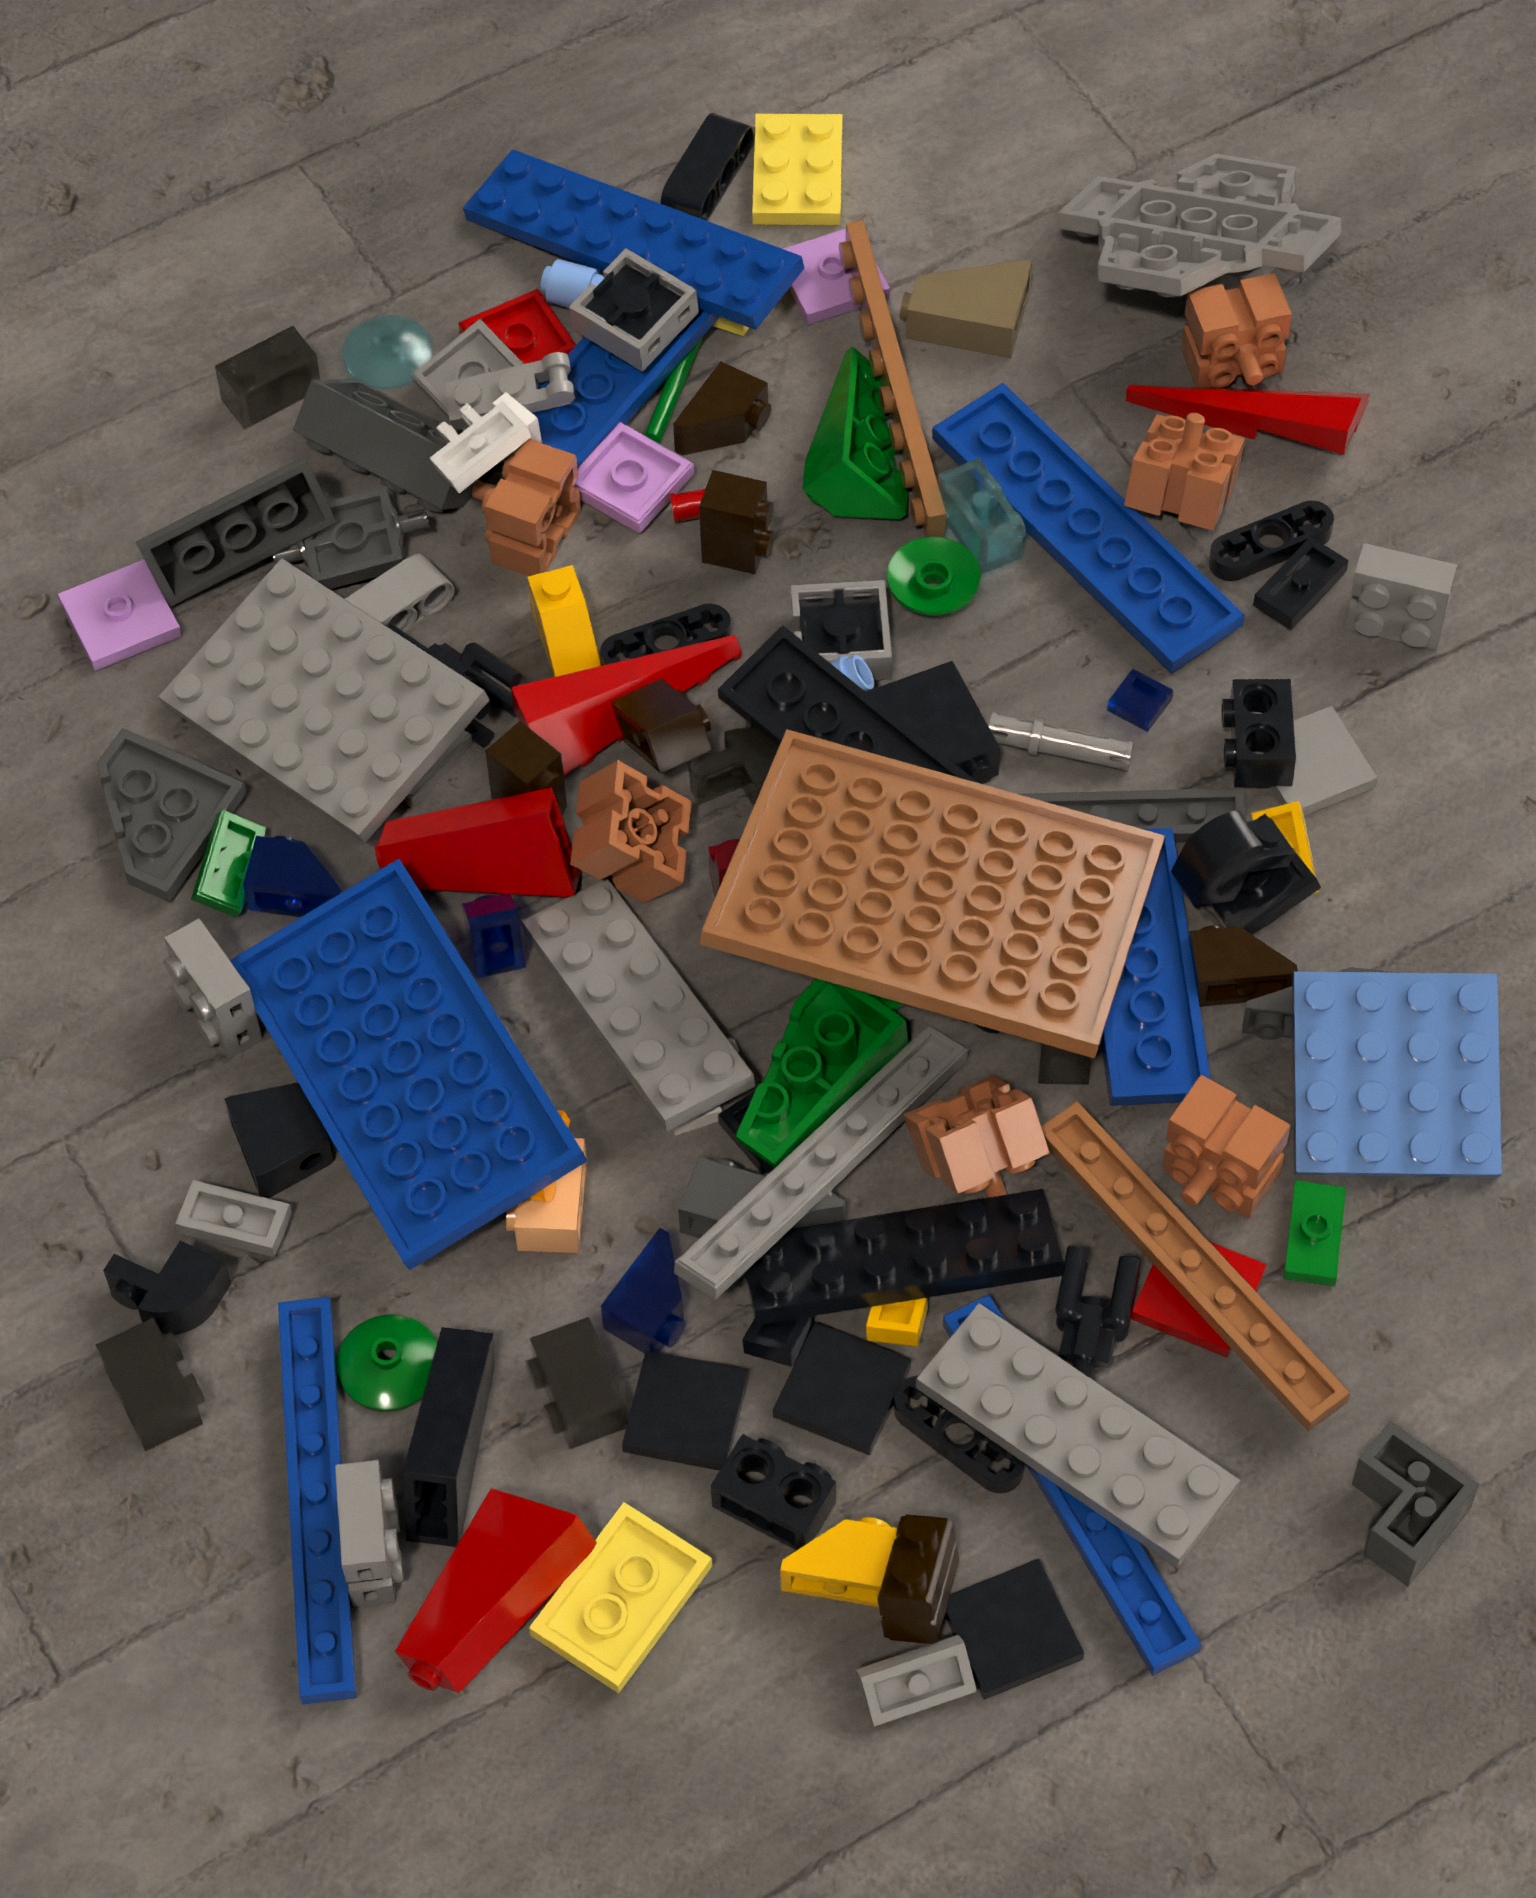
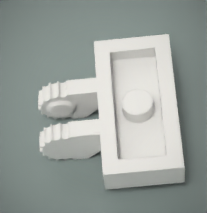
(480, 445)

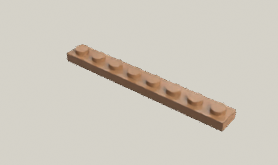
(895, 394)
(1194, 1267)

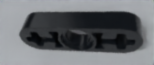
(1260, 557)
(673, 625)
(920, 1422)

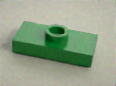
(226, 863)
(1314, 1233)

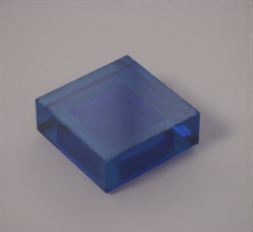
(1140, 700)

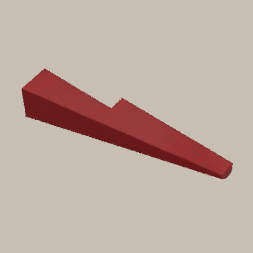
(1304, 416)
(576, 708)

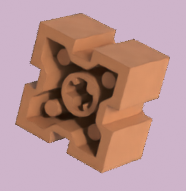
(1236, 332)
(1185, 470)
(530, 507)
(630, 832)
(977, 1136)
(1224, 1148)

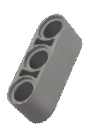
(405, 594)

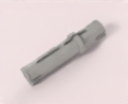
(1060, 741)

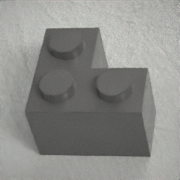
(1421, 1497)

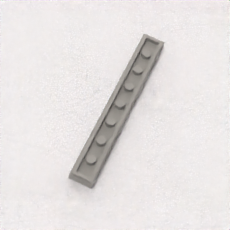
(819, 1163)

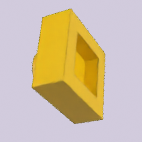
(897, 1322)

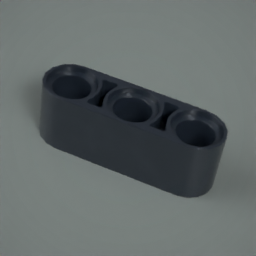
(708, 166)

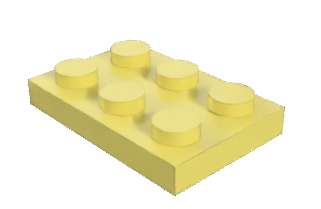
(797, 169)
(621, 1597)

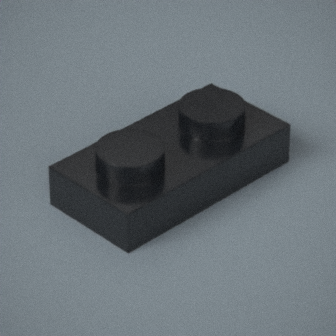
(1300, 582)

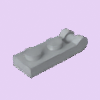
(519, 382)

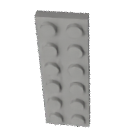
(638, 1004)
(1078, 1435)

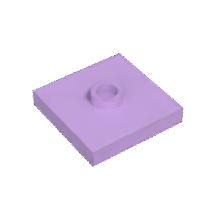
(824, 285)
(631, 477)
(119, 615)

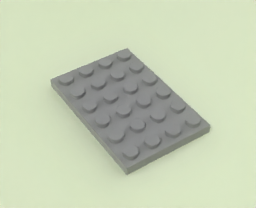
(324, 699)

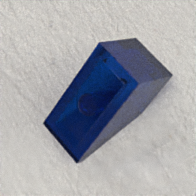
(286, 878)
(494, 934)
(647, 1301)

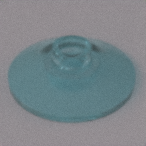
(386, 350)

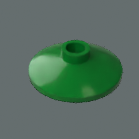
(937, 562)
(392, 1382)

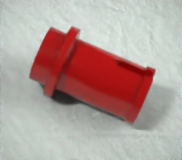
(686, 505)

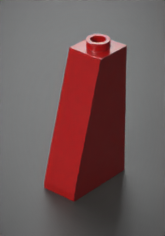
(486, 847)
(490, 1587)

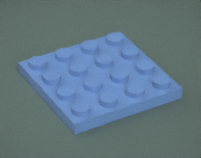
(1396, 1074)

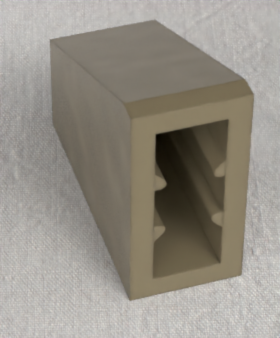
(969, 307)

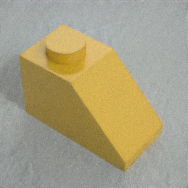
(563, 621)
(842, 1562)

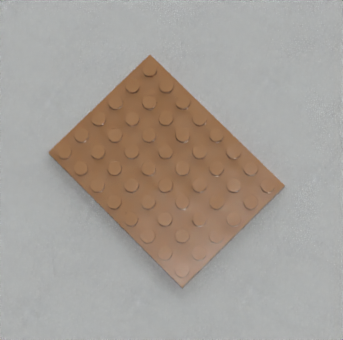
(935, 892)

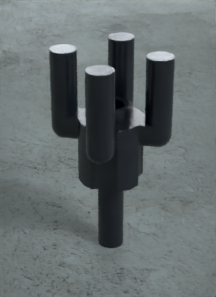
(469, 666)
(1089, 1322)

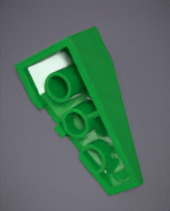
(851, 455)
(825, 1056)

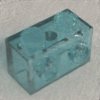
(981, 515)

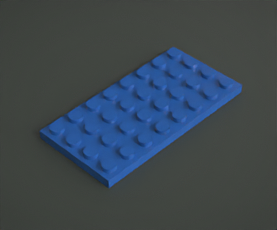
(407, 1064)

